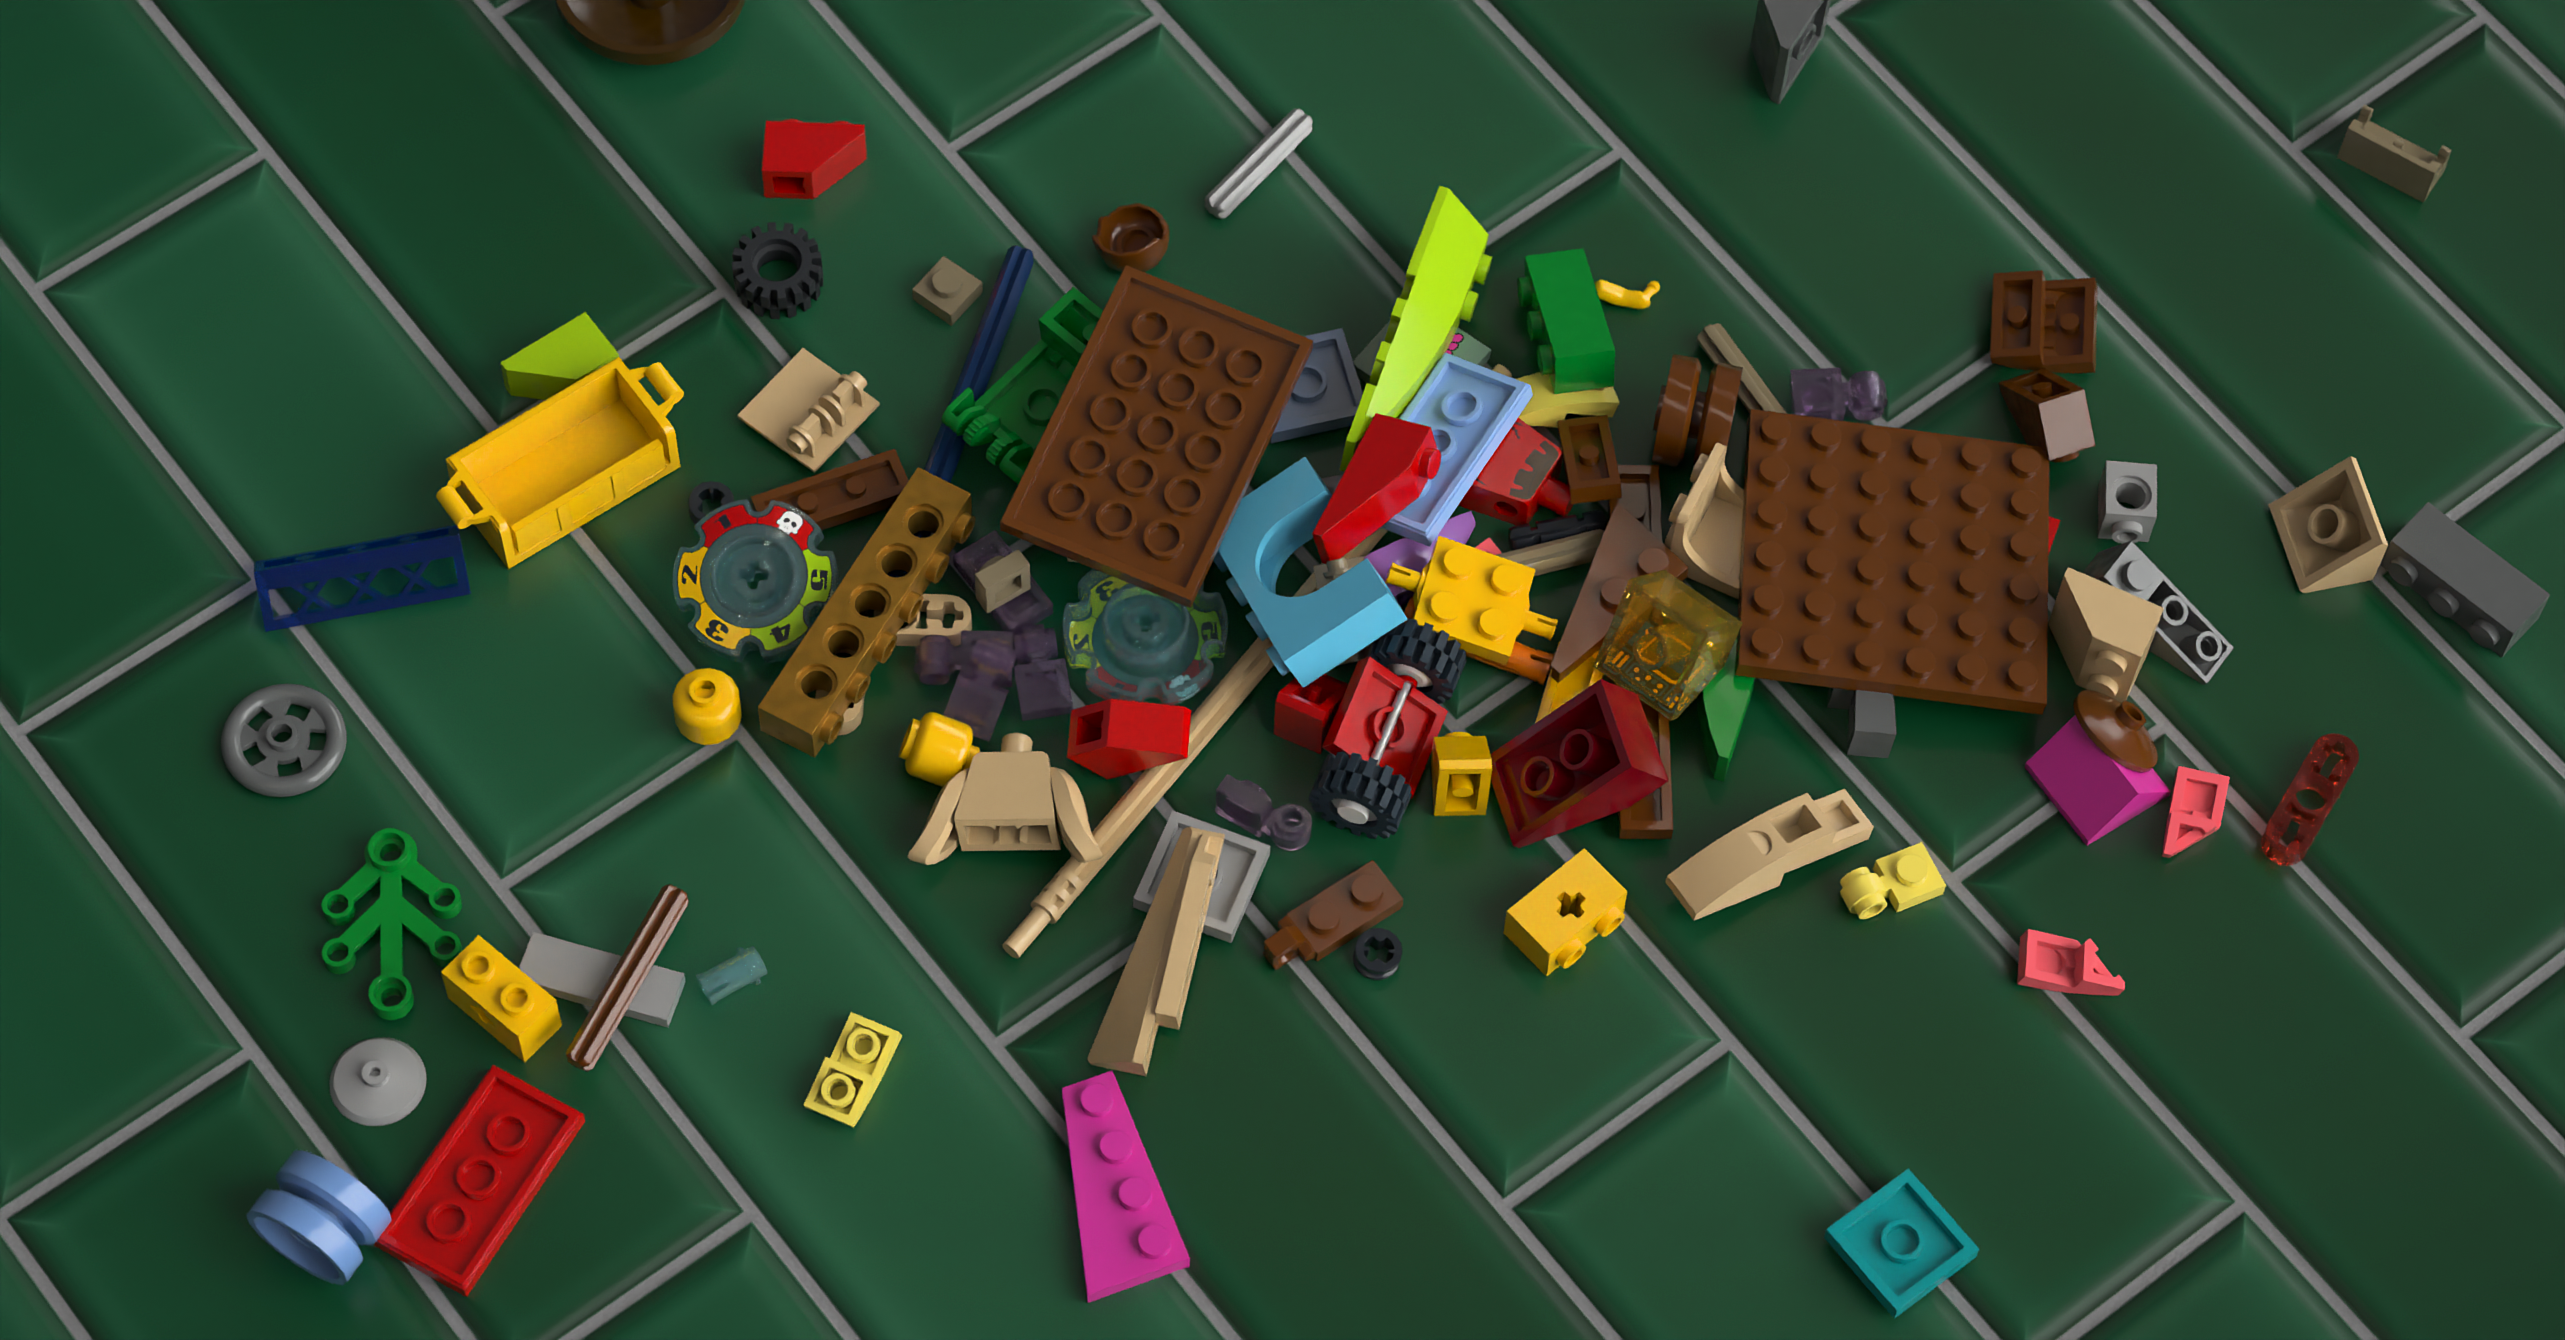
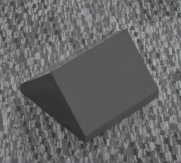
(1785, 39)

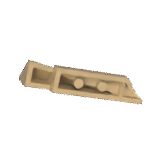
(1163, 957)

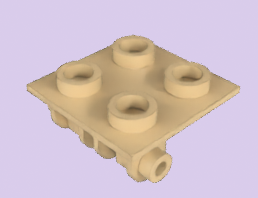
(809, 409)

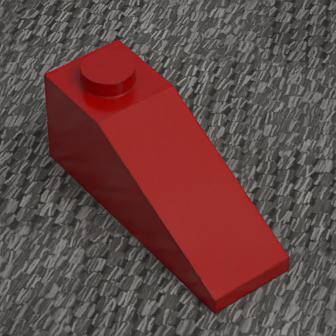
(1377, 484)

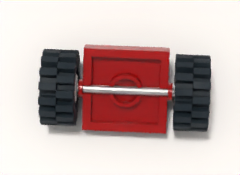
(1386, 729)

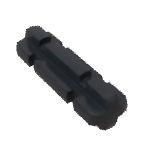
(1555, 528)

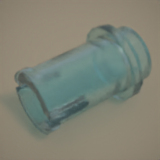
(732, 974)

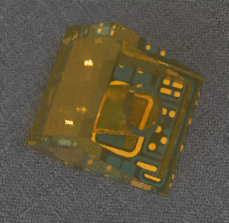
(1666, 642)

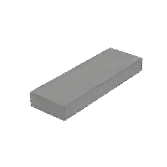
(581, 973)

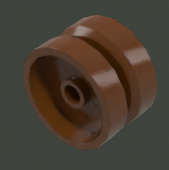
(1692, 413)

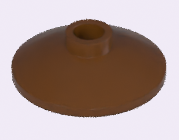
(2116, 729)

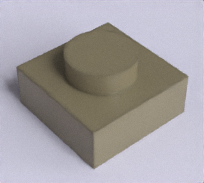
(947, 290)
(1002, 580)

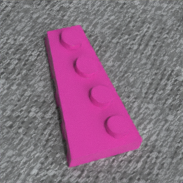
(1118, 1200)

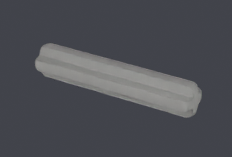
(1258, 163)

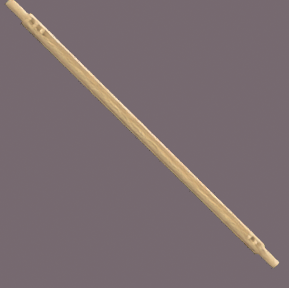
(1155, 781)

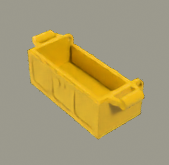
(564, 460)

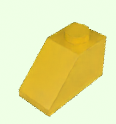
(1460, 774)

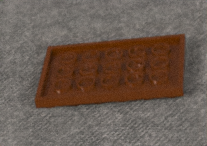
(1157, 436)

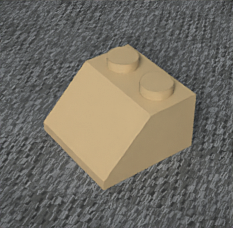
(2102, 633)

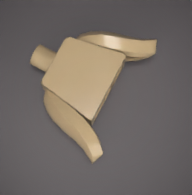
(1005, 805)

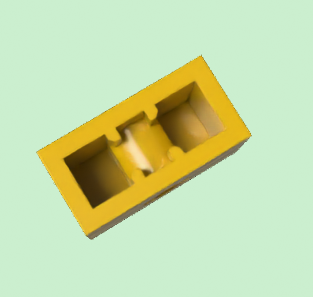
(1575, 888)
(501, 998)

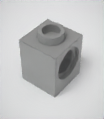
(2133, 485)

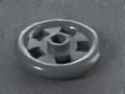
(275, 701)

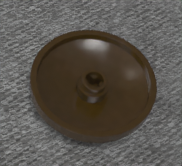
(648, 29)

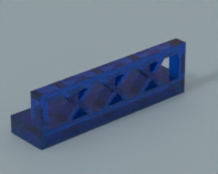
(355, 559)

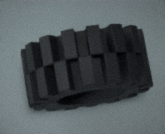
(777, 294)

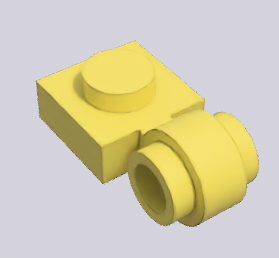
(1903, 877)

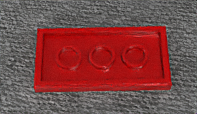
(479, 1180)

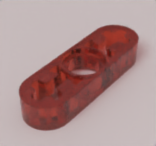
(2310, 778)

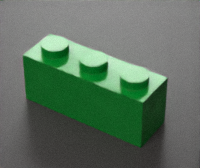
(1567, 321)

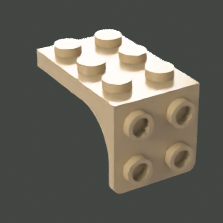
(1709, 525)

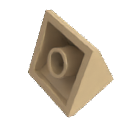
(2330, 529)

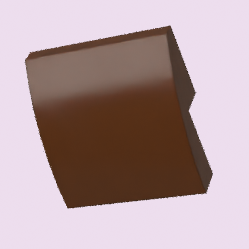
(2044, 322)

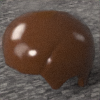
(1132, 237)

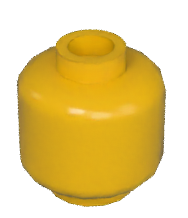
(707, 706)
(937, 748)

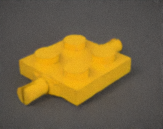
(1473, 598)

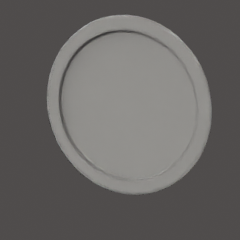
(377, 1081)

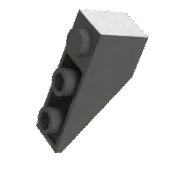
(2183, 633)

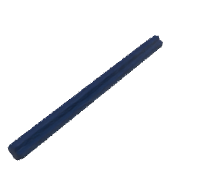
(980, 360)

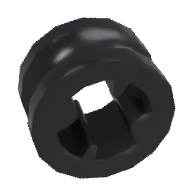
(707, 490)
(1377, 939)

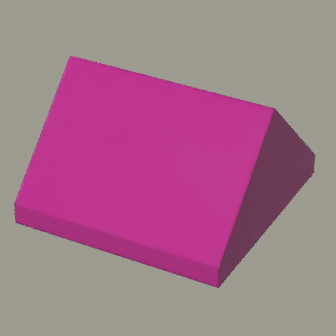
(2089, 785)

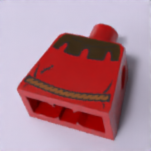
(1520, 479)

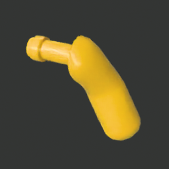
(1626, 298)

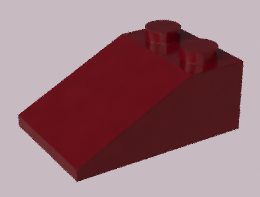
(1577, 765)

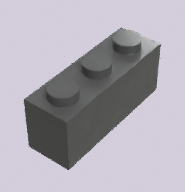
(2464, 580)

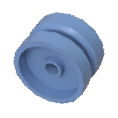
(319, 1217)

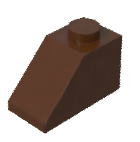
(2050, 413)

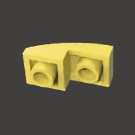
(1548, 408)
(853, 1070)

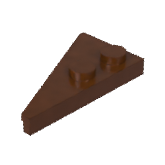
(1623, 554)

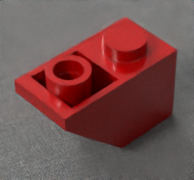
(809, 157)
(1127, 736)

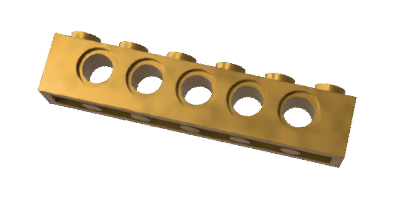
(922, 505)

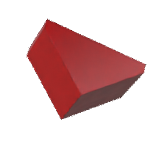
(1308, 712)

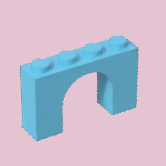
(1308, 630)

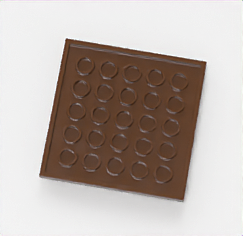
(1894, 562)

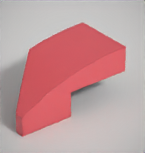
(2194, 808)
(2064, 966)

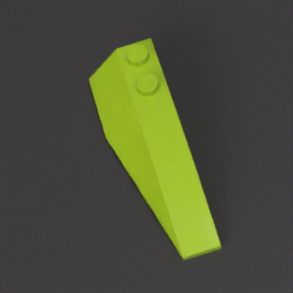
(1427, 313)

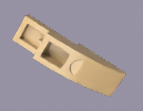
(1765, 848)

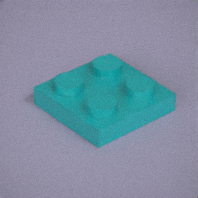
(1901, 1243)

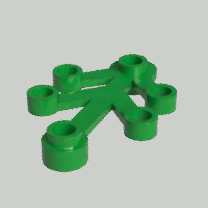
(390, 915)

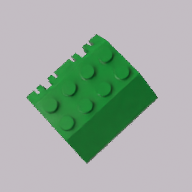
(1025, 397)

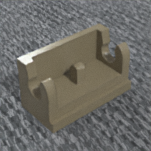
(2392, 157)

